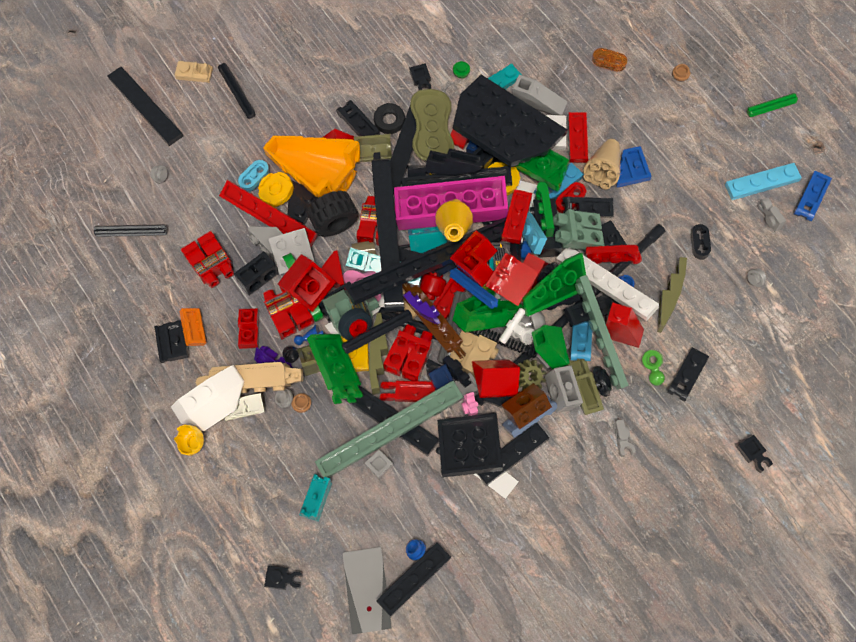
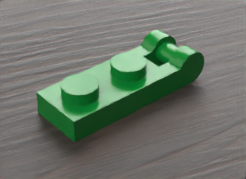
(544, 208)

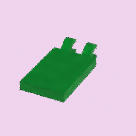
(335, 367)

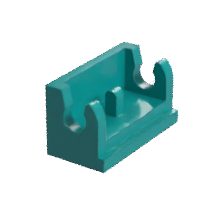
(316, 498)

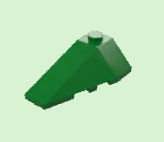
(555, 286)

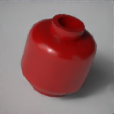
(432, 285)

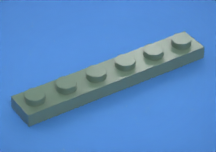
(603, 339)

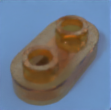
(610, 59)

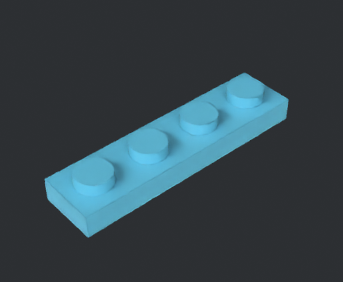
(763, 181)

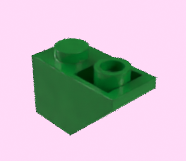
(551, 345)

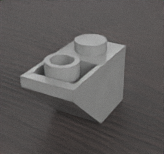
(260, 236)

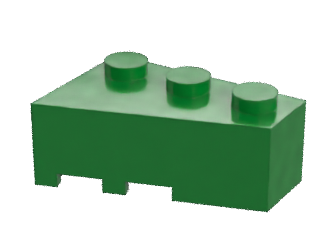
(475, 315)

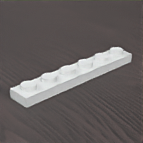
(614, 287)

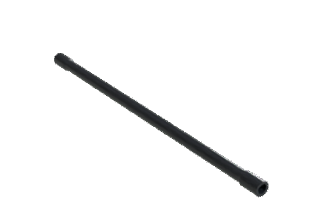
(650, 238)

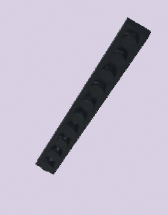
(415, 266)

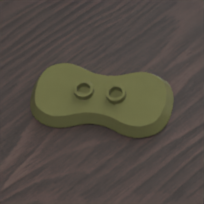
(431, 113)

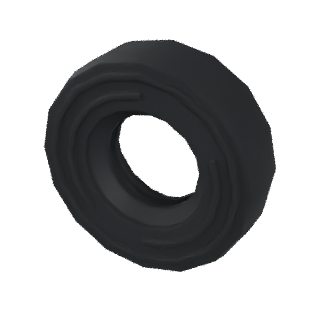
(389, 108)

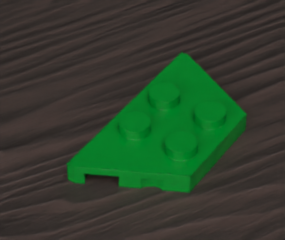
(546, 169)

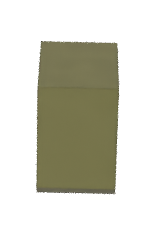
(308, 360)

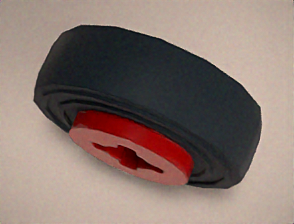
(354, 323)

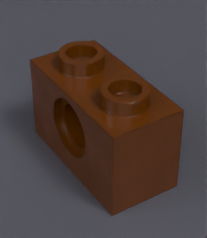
(526, 406)

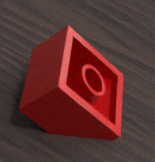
(306, 282)

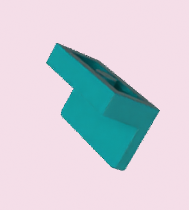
(425, 239)

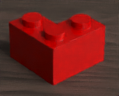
(473, 258)

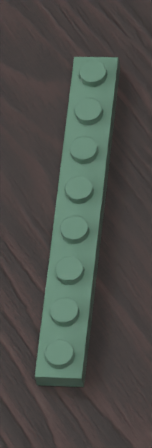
(389, 430)

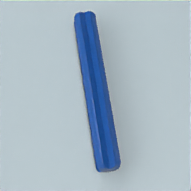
(474, 288)

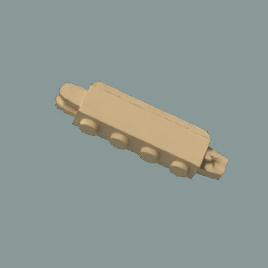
(262, 376)

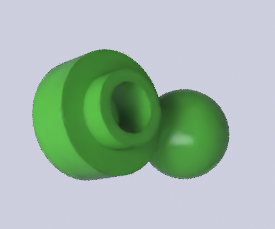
(656, 377)

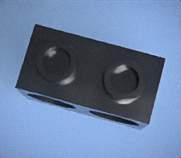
(256, 273)

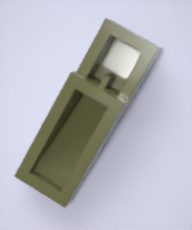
(587, 387)

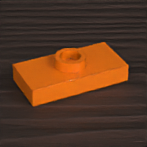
(192, 327)

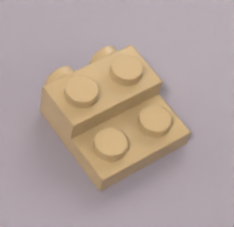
(476, 349)

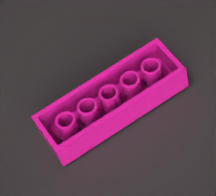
(418, 203)

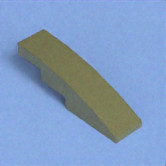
(669, 297)
(377, 349)

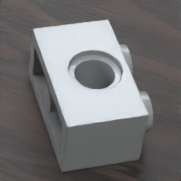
(563, 388)

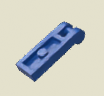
(813, 195)

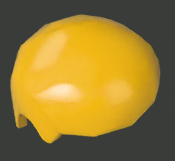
(189, 439)

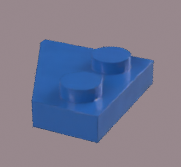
(633, 167)

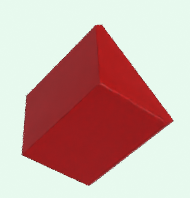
(496, 378)

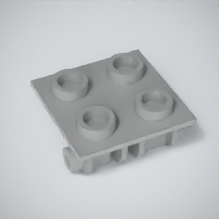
(292, 242)

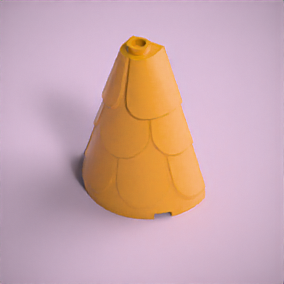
(316, 163)

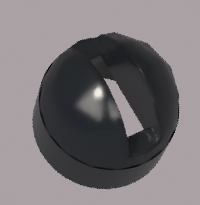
(293, 354)

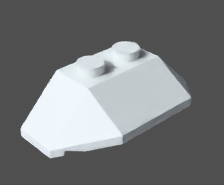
(210, 400)

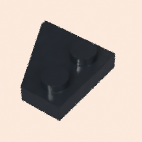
(300, 202)

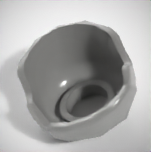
(534, 321)

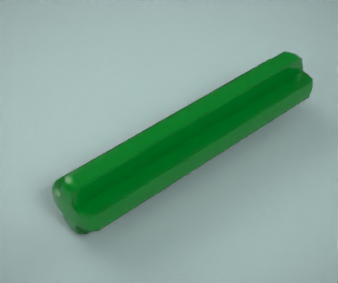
(772, 105)

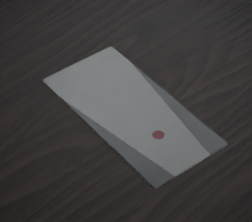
(364, 586)

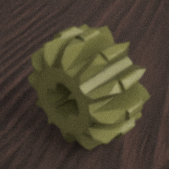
(536, 374)

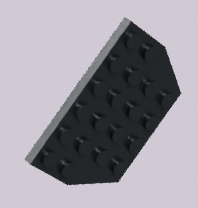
(504, 123)

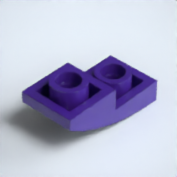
(423, 309)

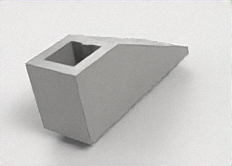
(538, 96)

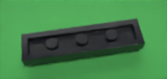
(517, 451)
(413, 579)

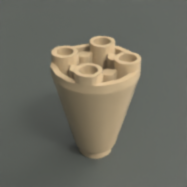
(604, 165)

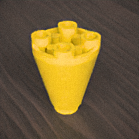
(454, 219)

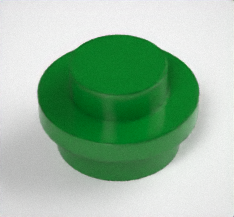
(461, 69)

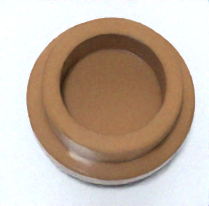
(681, 72)
(301, 403)

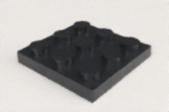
(469, 445)

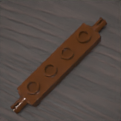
(442, 332)

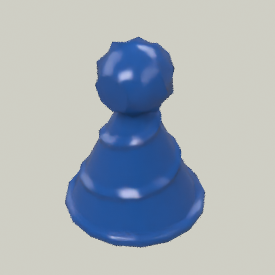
(298, 340)

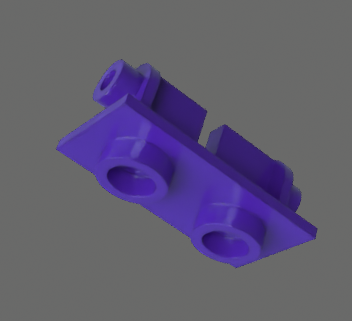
(267, 355)

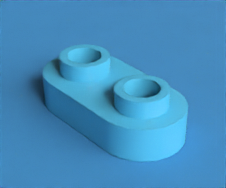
(251, 175)

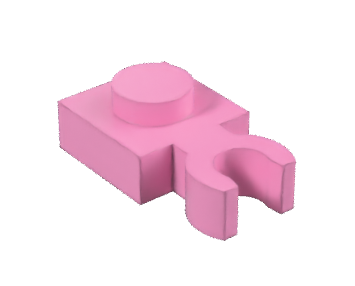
(469, 404)

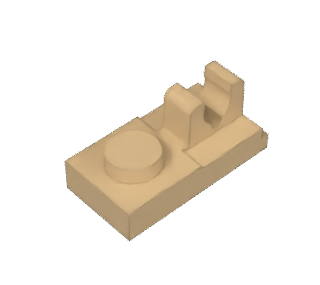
(193, 71)

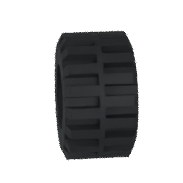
(332, 213)

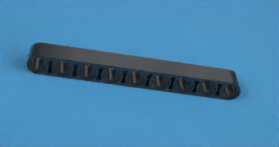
(387, 229)

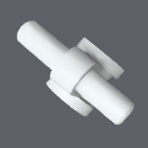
(517, 329)

